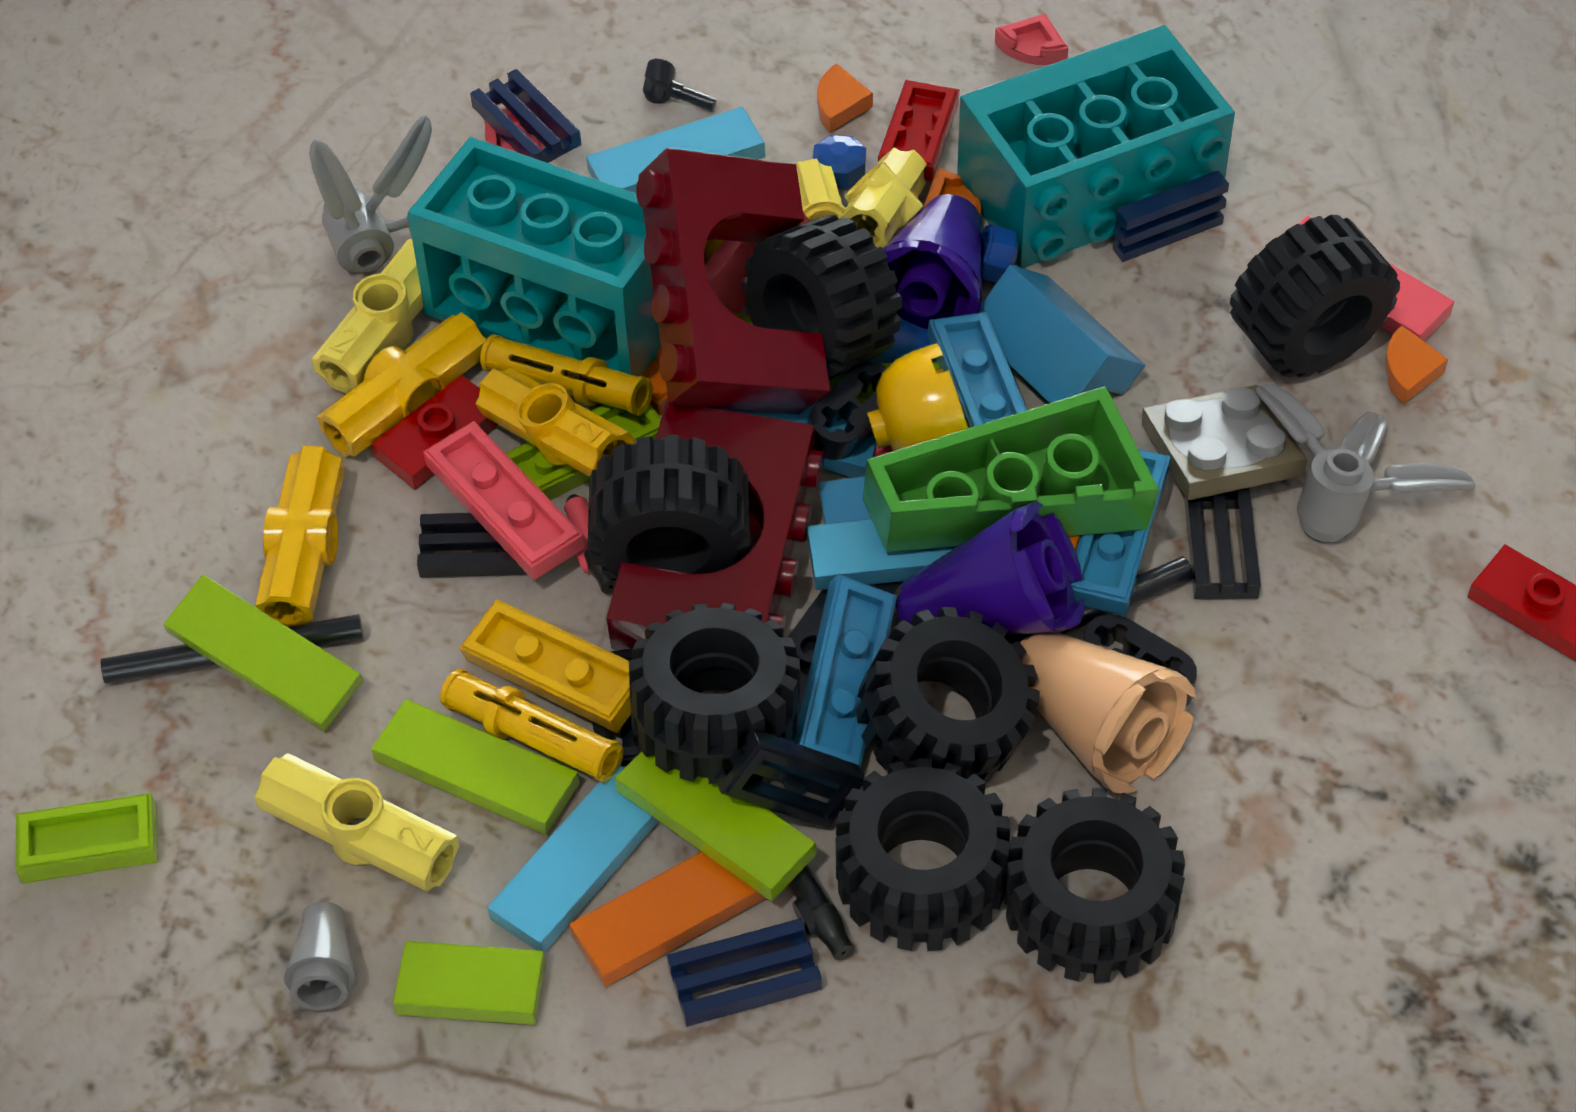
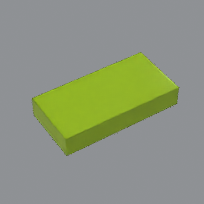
(86, 838)
(469, 982)

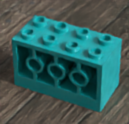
(1087, 137)
(537, 256)

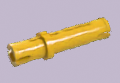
(621, 389)
(508, 714)

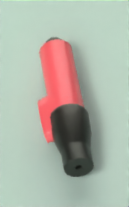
(577, 512)

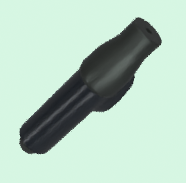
(819, 914)

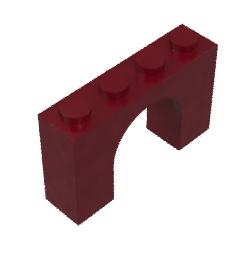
(705, 348)
(779, 468)

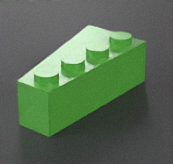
(1061, 454)

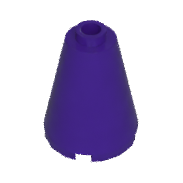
(938, 261)
(1008, 573)

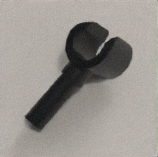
(661, 85)

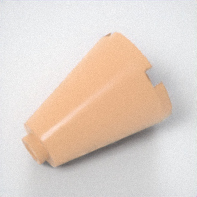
(1110, 707)

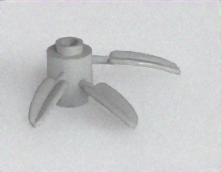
(353, 217)
(1343, 477)

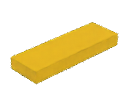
(551, 664)

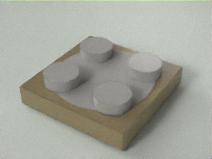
(1223, 442)

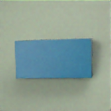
(1055, 339)

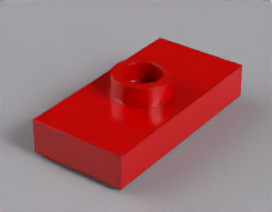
(922, 122)
(433, 421)
(1529, 598)

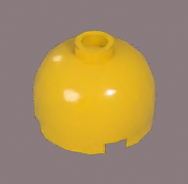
(915, 402)

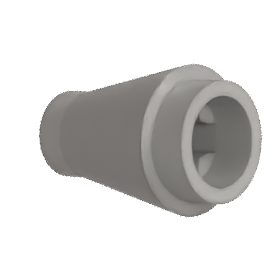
(321, 962)

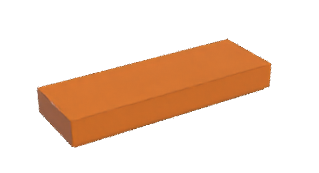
(660, 916)

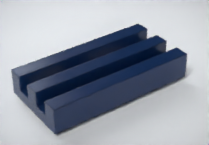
(534, 114)
(1169, 216)
(741, 961)

